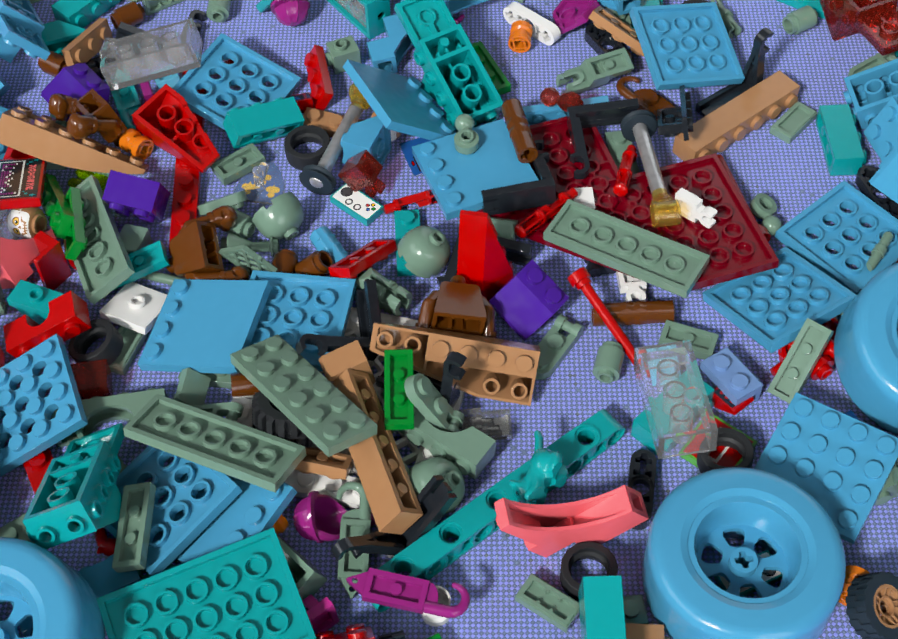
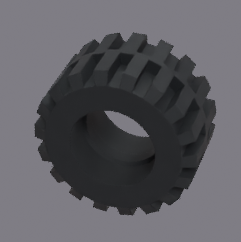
(271, 420)

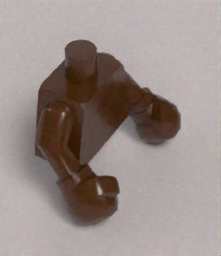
(96, 116)
(197, 248)
(458, 309)

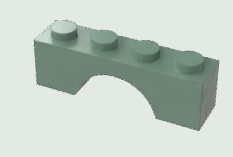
(110, 408)
(466, 448)

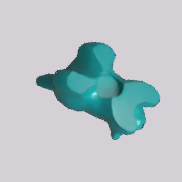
(544, 471)

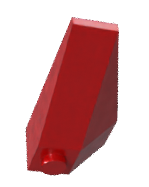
(175, 129)
(481, 255)

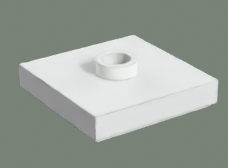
(134, 308)

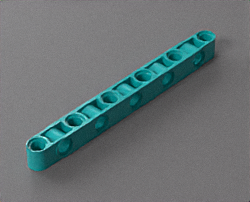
(478, 519)

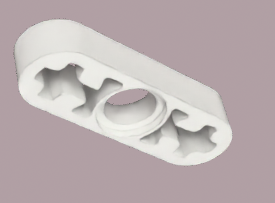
(543, 29)

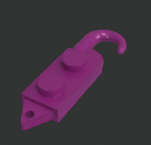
(406, 593)

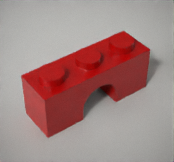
(66, 317)

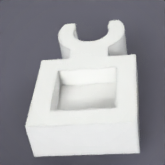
(693, 210)
(632, 287)

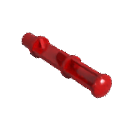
(625, 173)
(421, 199)
(544, 213)

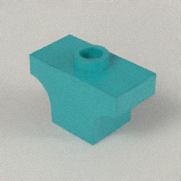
(32, 300)

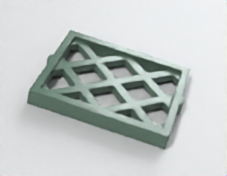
(231, 254)

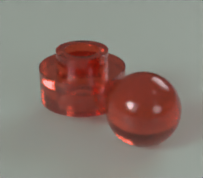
(551, 97)

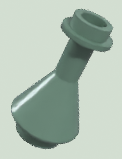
(233, 240)

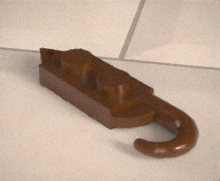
(647, 99)

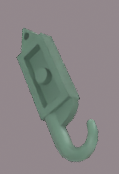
(353, 523)

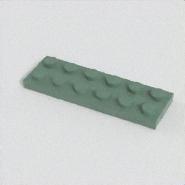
(627, 248)
(105, 259)
(304, 395)
(215, 442)

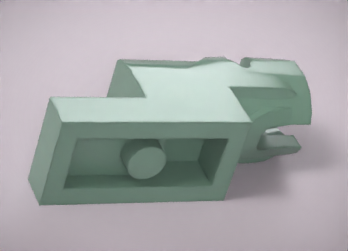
(595, 71)
(389, 293)

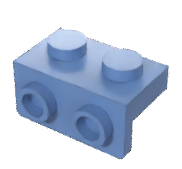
(732, 376)

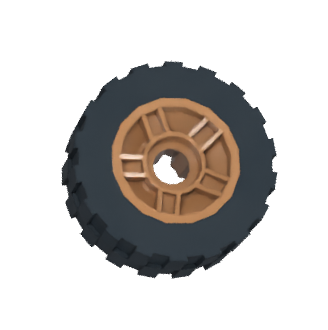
(874, 605)

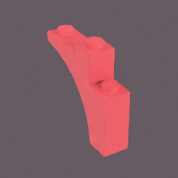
(16, 259)
(556, 526)

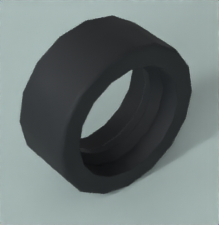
(301, 135)
(108, 350)
(733, 439)
(581, 551)

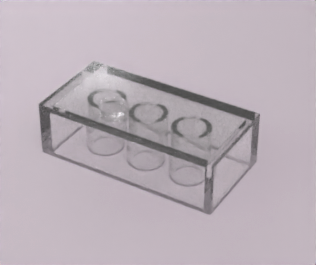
(151, 54)
(675, 399)

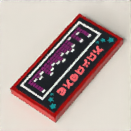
(21, 182)

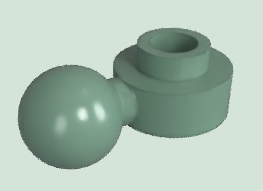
(465, 140)
(764, 208)

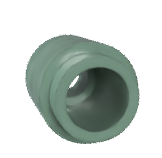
(218, 10)
(800, 20)
(244, 225)
(608, 362)

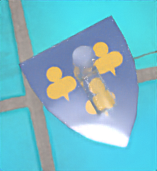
(262, 183)

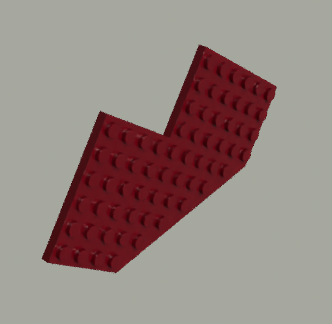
(733, 242)

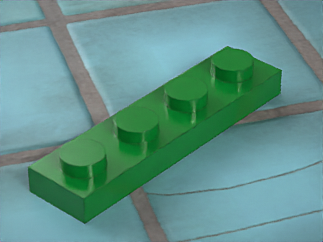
(56, 207)

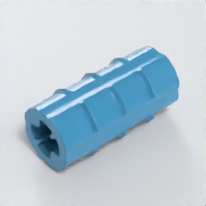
(325, 240)

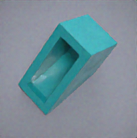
(59, 35)

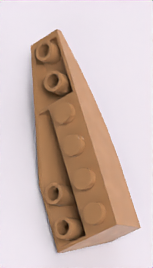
(53, 143)
(493, 366)

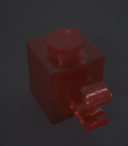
(362, 172)

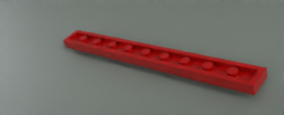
(186, 190)

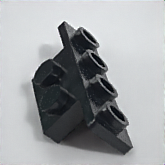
(676, 119)

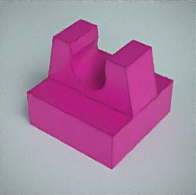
(321, 614)

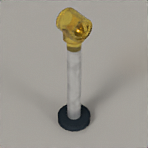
(638, 128)
(318, 177)

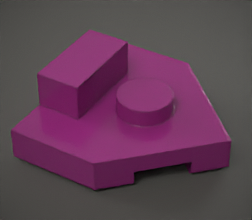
(573, 13)

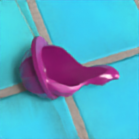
(290, 11)
(320, 517)

